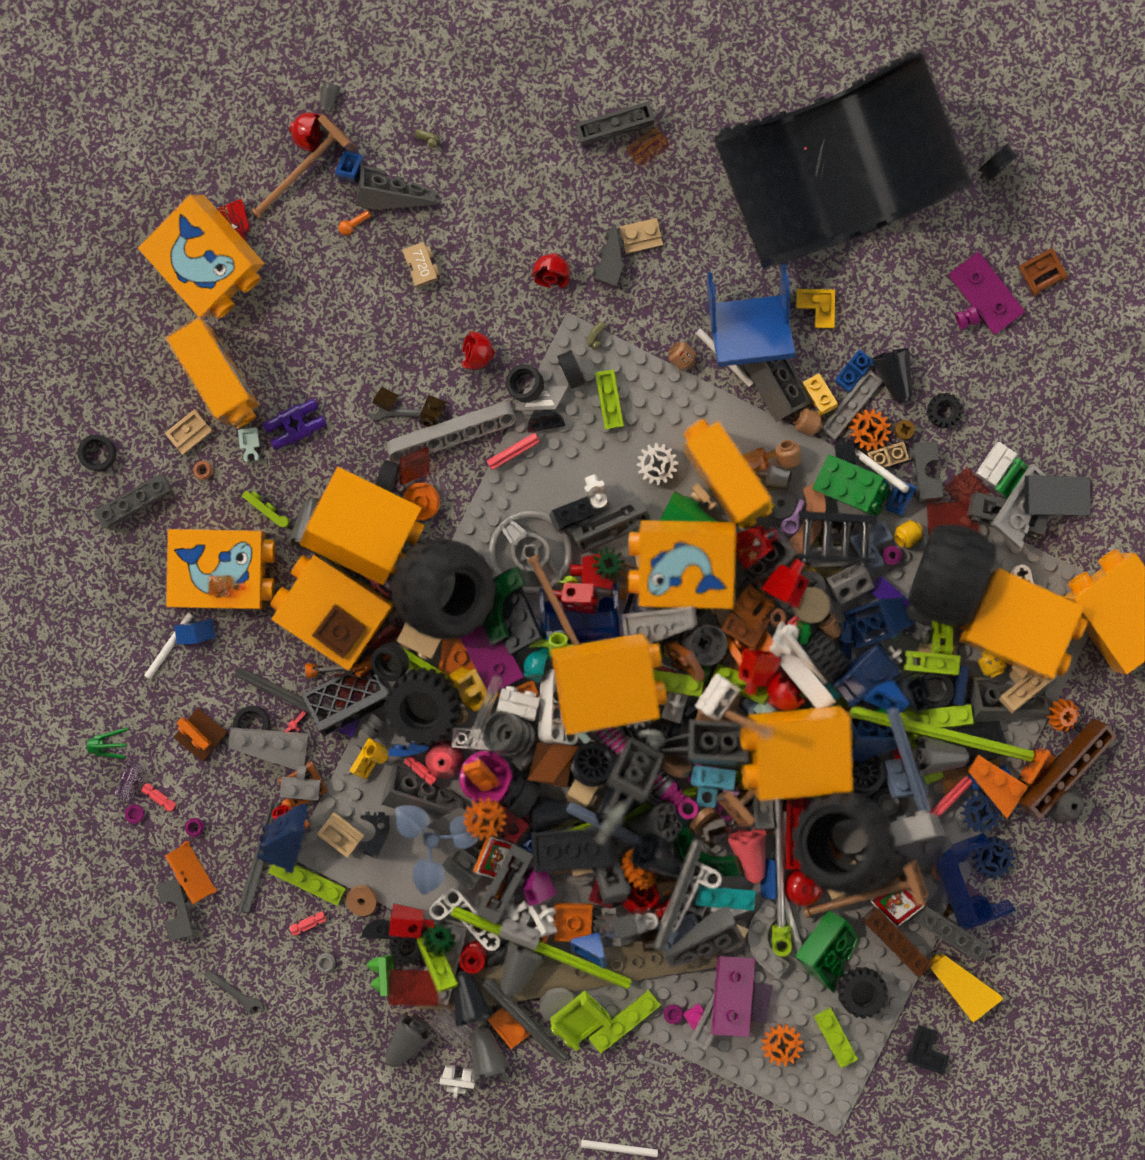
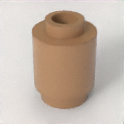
(830, 626)

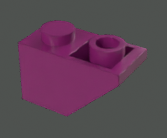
(537, 886)

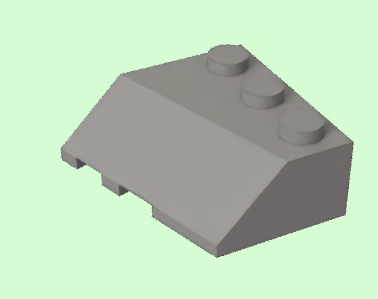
(916, 828)

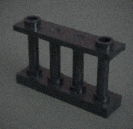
(846, 521)

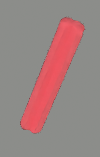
(513, 451)
(952, 796)

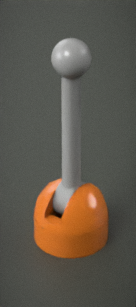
(312, 669)

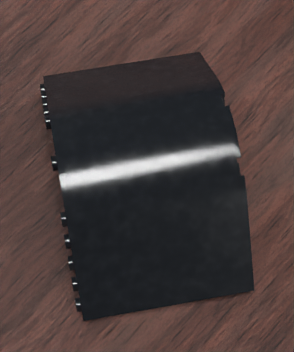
(882, 154)

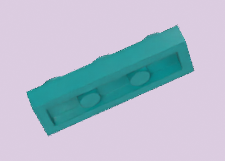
(723, 897)

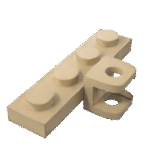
(1024, 689)

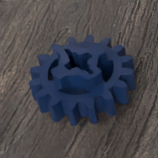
(979, 819)
(998, 864)

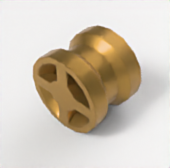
(901, 431)

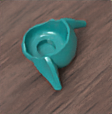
(535, 664)

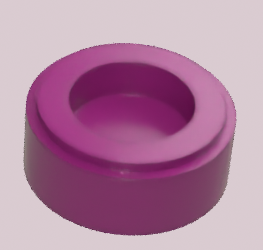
(134, 813)
(673, 1014)

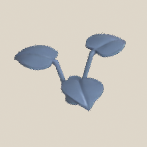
(410, 823)

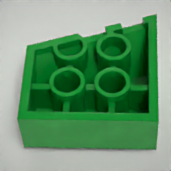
(828, 949)

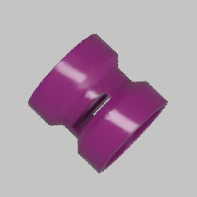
(967, 318)

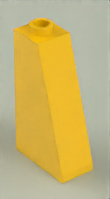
(967, 990)

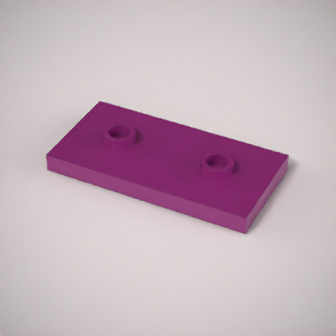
(986, 293)
(491, 659)
(733, 996)

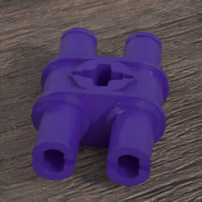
(304, 428)

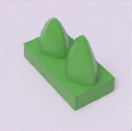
(382, 966)

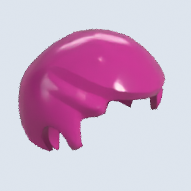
(497, 766)

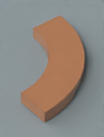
(814, 503)

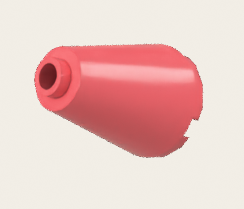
(452, 756)
(751, 852)

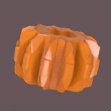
(1063, 715)

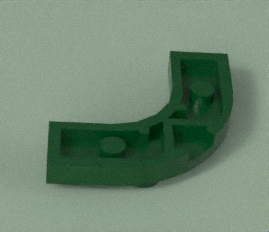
(505, 585)
(724, 865)

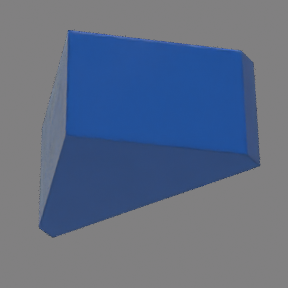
(349, 167)
(898, 500)
(194, 631)
(887, 697)
(589, 948)

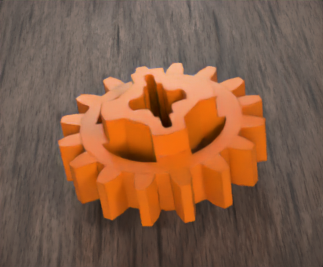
(871, 437)
(493, 813)
(639, 877)
(789, 1044)

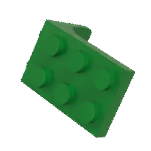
(852, 485)

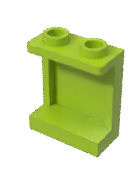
(579, 1019)

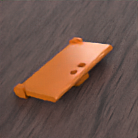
(185, 861)

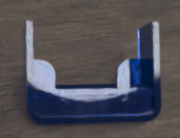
(586, 626)
(974, 910)

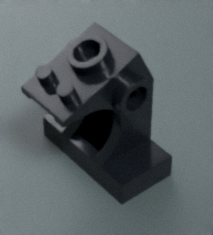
(374, 846)

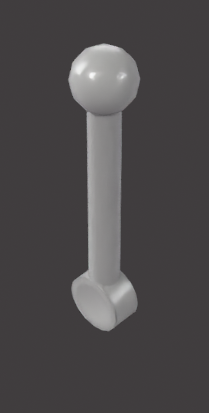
(671, 1068)

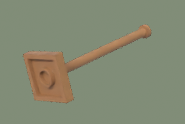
(334, 135)
(553, 599)
(732, 716)
(736, 808)
(914, 882)

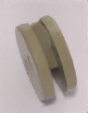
(813, 606)

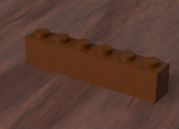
(1067, 768)

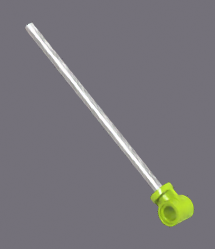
(780, 931)

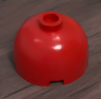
(306, 131)
(551, 270)
(477, 351)
(784, 693)
(801, 890)
(640, 900)

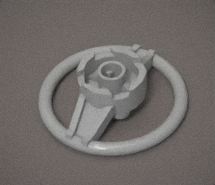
(521, 540)

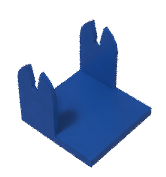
(751, 328)

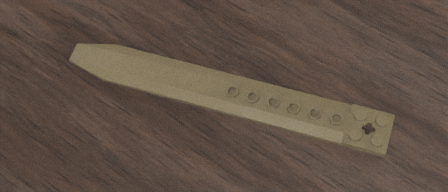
(625, 960)

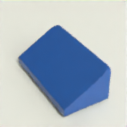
(768, 883)

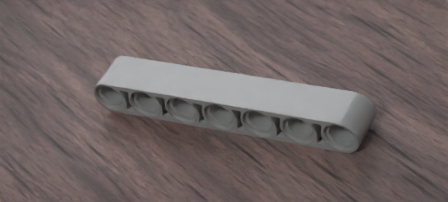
(453, 431)

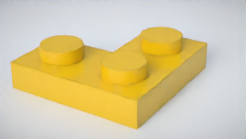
(822, 301)

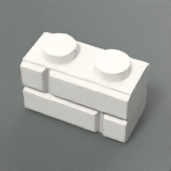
(996, 464)
(717, 697)
(517, 703)

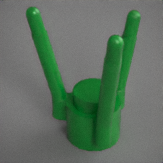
(97, 745)

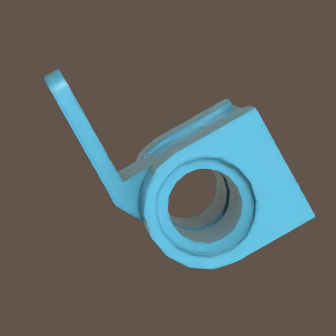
(709, 780)

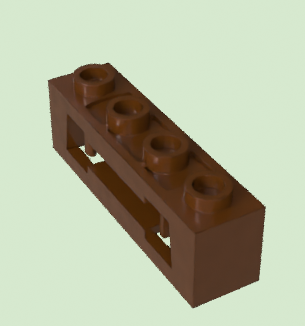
(896, 941)

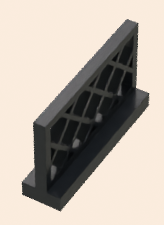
(349, 713)

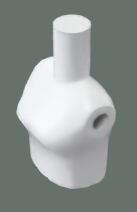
(514, 910)

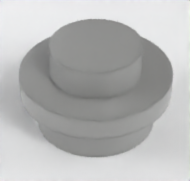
(325, 962)

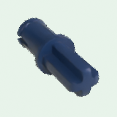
(846, 638)

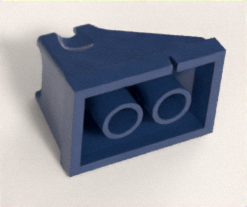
(878, 620)
(865, 673)
(870, 739)
(283, 839)

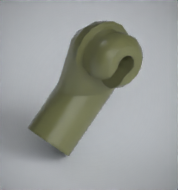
(431, 139)
(594, 333)

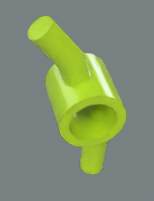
(555, 640)

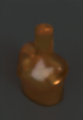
(758, 458)
(223, 586)

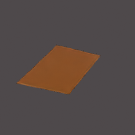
(553, 763)

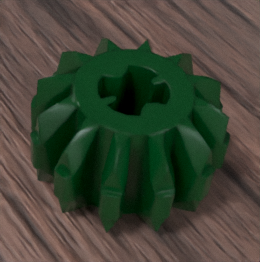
(615, 561)
(439, 947)

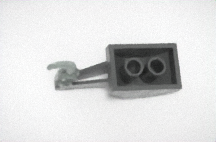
(707, 741)
(633, 776)

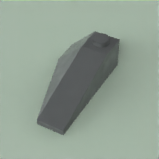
(383, 192)
(781, 554)
(987, 707)
(408, 788)
(712, 935)

